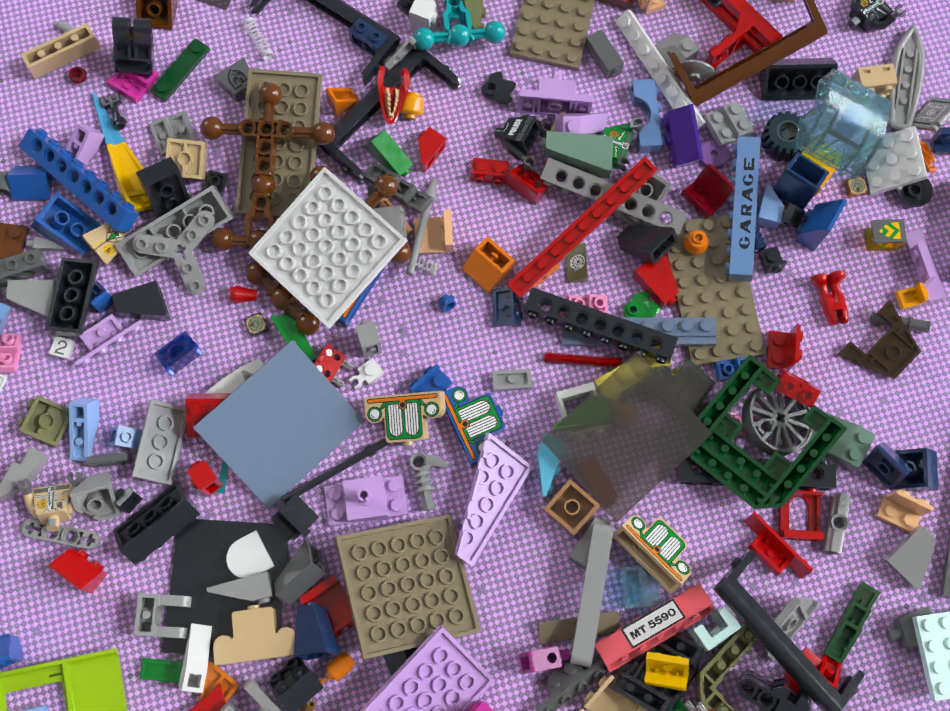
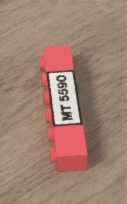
(654, 627)

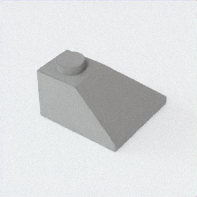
(681, 45)

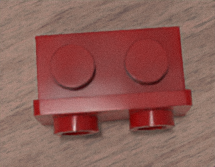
(489, 171)

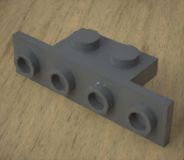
(567, 682)

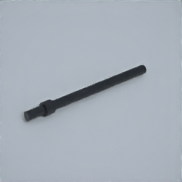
(369, 450)

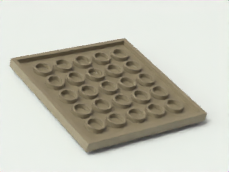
(405, 585)

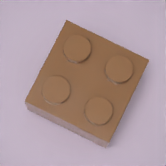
(571, 508)

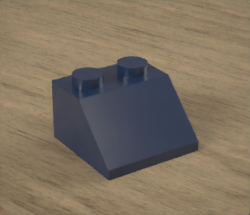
(924, 473)

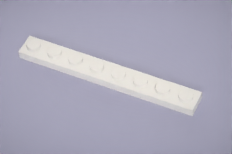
(655, 63)

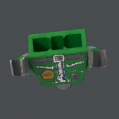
(622, 138)

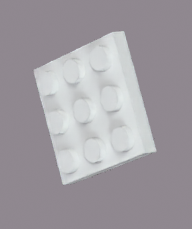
(896, 162)

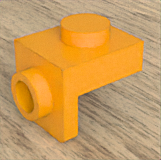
(912, 296)

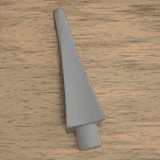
(45, 245)

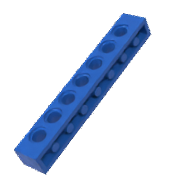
(79, 180)

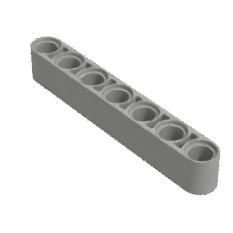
(592, 595)

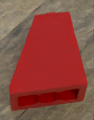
(658, 281)

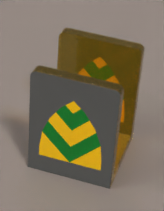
(885, 235)

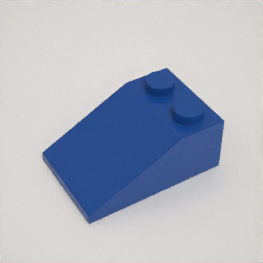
(818, 223)
(65, 224)

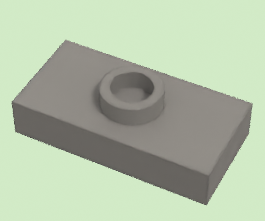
(511, 380)

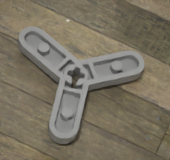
(190, 239)

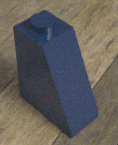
(314, 633)

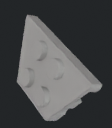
(793, 617)

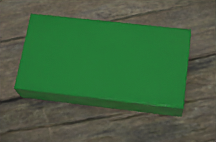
(160, 670)

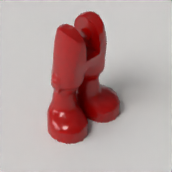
(834, 302)

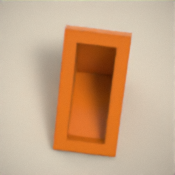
(341, 99)

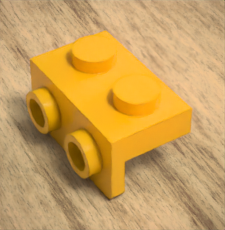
(666, 671)

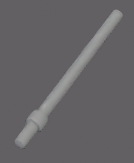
(421, 229)

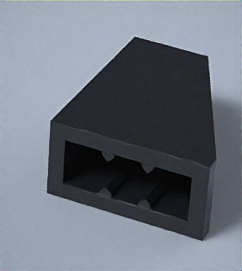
(647, 242)
(141, 302)

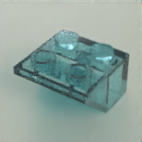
(638, 588)

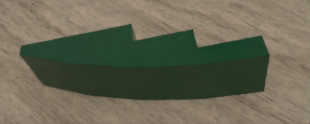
(851, 622)

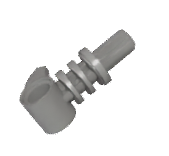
(423, 482)

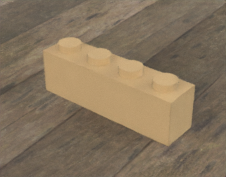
(60, 50)

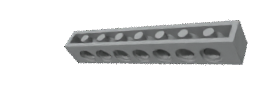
(554, 167)

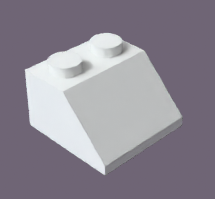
(423, 15)

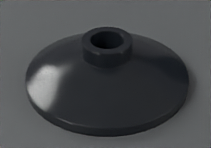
(923, 193)

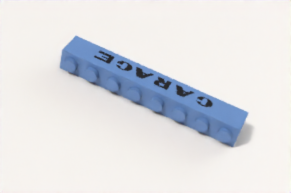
(744, 209)

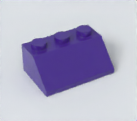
(682, 136)

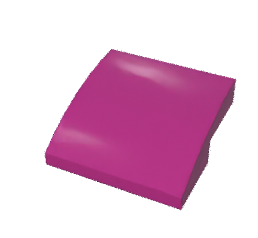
(132, 85)

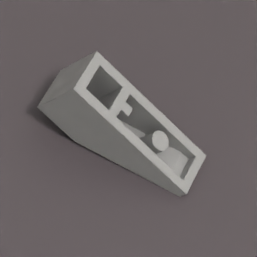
(251, 588)

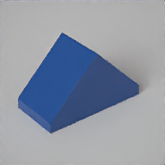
(100, 298)

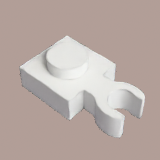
(368, 372)

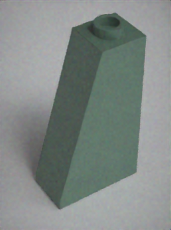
(582, 151)

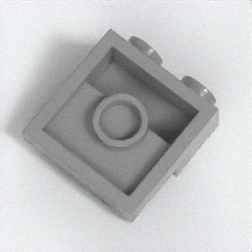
(728, 124)

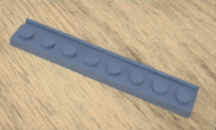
(689, 330)

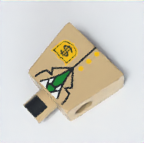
(103, 241)

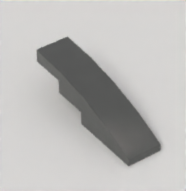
(406, 193)

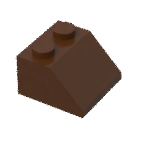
(159, 11)

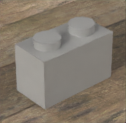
(369, 338)

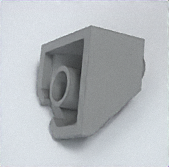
(96, 497)

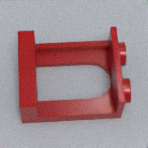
(797, 388)
(813, 534)

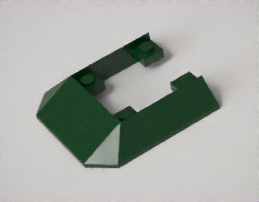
(752, 482)

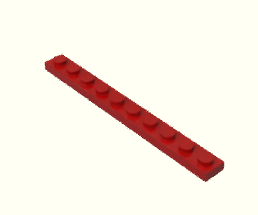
(582, 227)

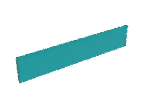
(223, 476)

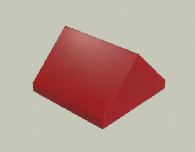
(527, 184)

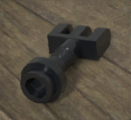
(118, 121)

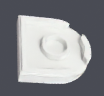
(248, 556)

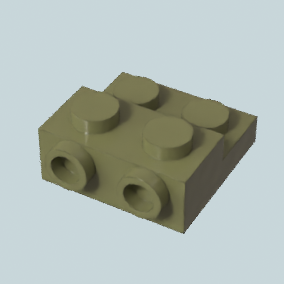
(45, 420)

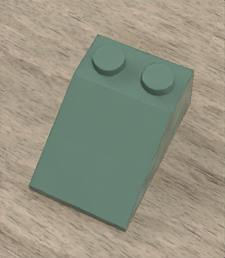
(851, 446)

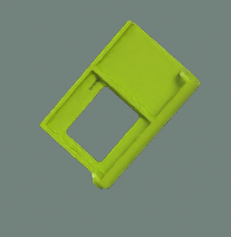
(88, 681)

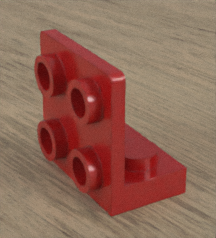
(784, 348)

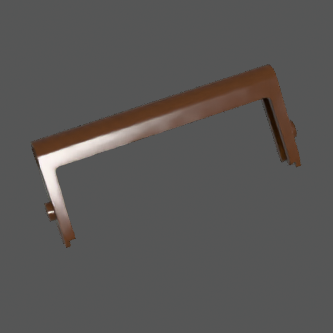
(755, 62)

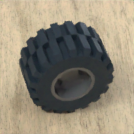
(781, 135)

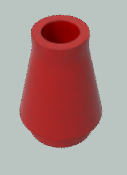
(241, 294)

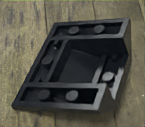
(631, 675)

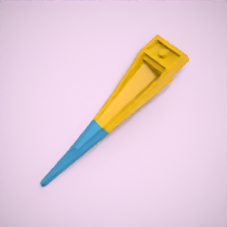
(122, 160)

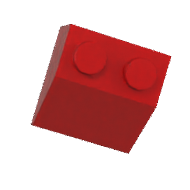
(79, 570)

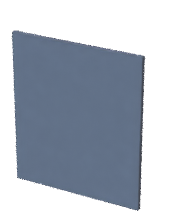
(279, 424)

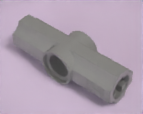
(835, 536)

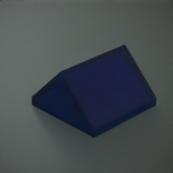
(178, 353)

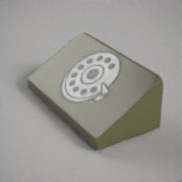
(577, 264)

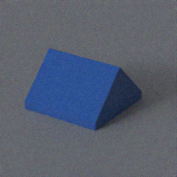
(30, 183)

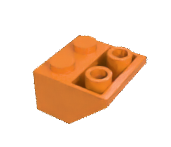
(488, 264)

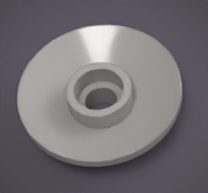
(697, 69)

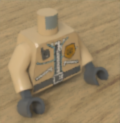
(51, 503)

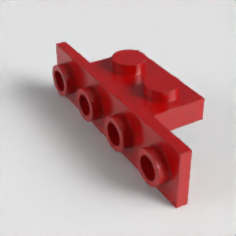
(773, 549)

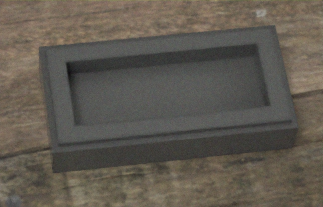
(109, 460)

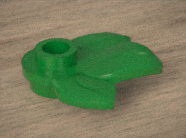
(642, 305)

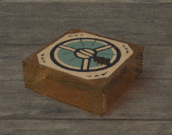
(856, 187)

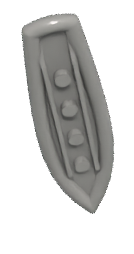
(909, 70)

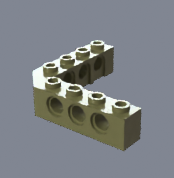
(717, 665)

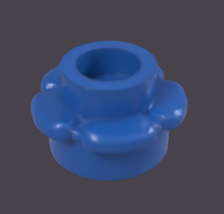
(447, 302)

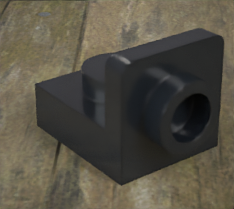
(792, 215)
(772, 260)

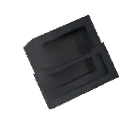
(294, 517)

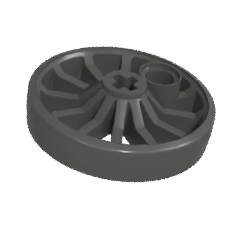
(775, 422)

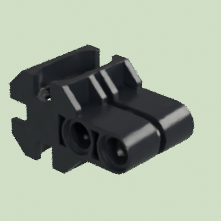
(133, 45)
(781, 696)

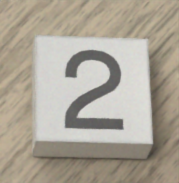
(62, 348)

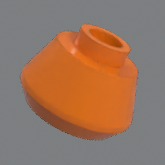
(696, 242)

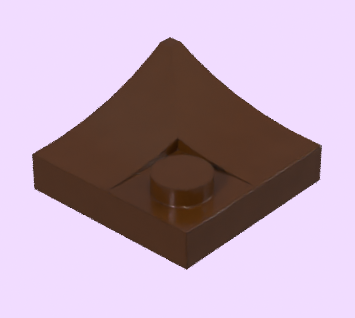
(12, 239)

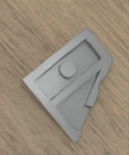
(400, 53)

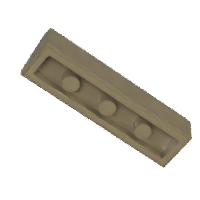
(565, 629)

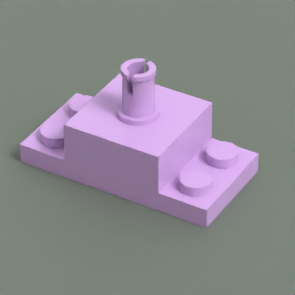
(554, 96)
(366, 500)

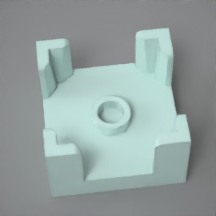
(725, 627)

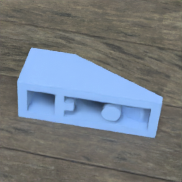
(82, 427)

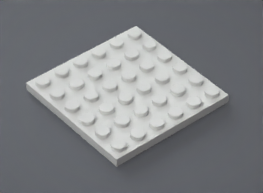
(327, 247)

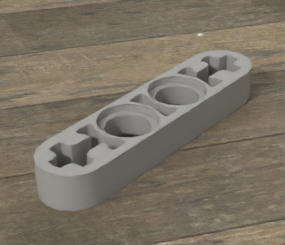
(60, 537)

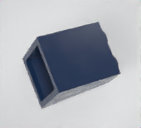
(800, 181)

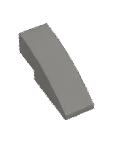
(28, 469)

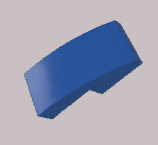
(727, 368)

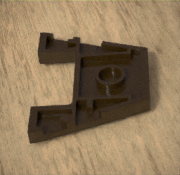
(891, 352)

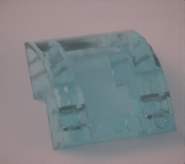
(844, 124)

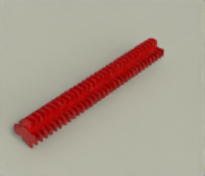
(582, 359)

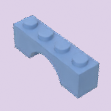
(644, 96)

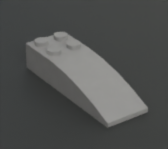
(172, 225)

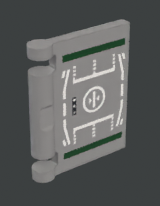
(933, 115)

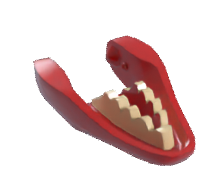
(392, 97)

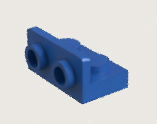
(432, 380)

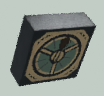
(256, 324)

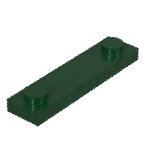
(180, 70)

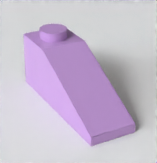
(581, 122)
(84, 142)

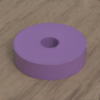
(712, 147)

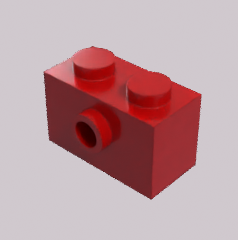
(204, 478)

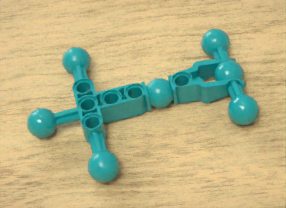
(458, 34)

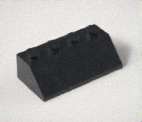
(794, 78)
(71, 297)
(155, 523)

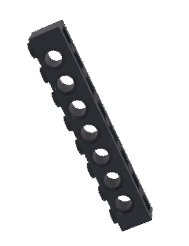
(539, 298)
(825, 475)

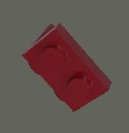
(708, 191)

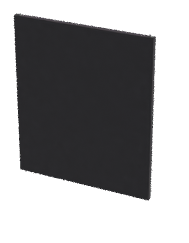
(202, 563)

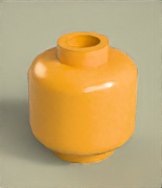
(413, 106)

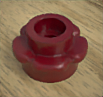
(74, 72)

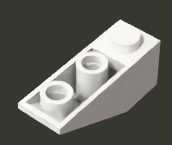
(195, 659)

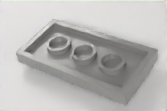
(160, 442)

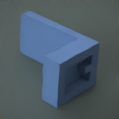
(124, 437)

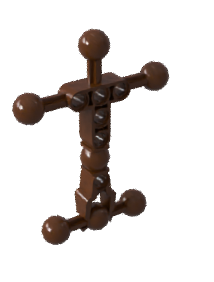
(263, 184)
(306, 322)

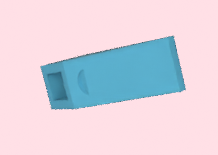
(547, 469)

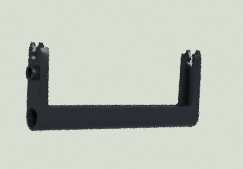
(347, 16)
(370, 104)
(779, 644)

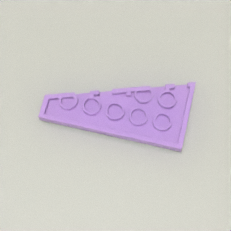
(494, 486)

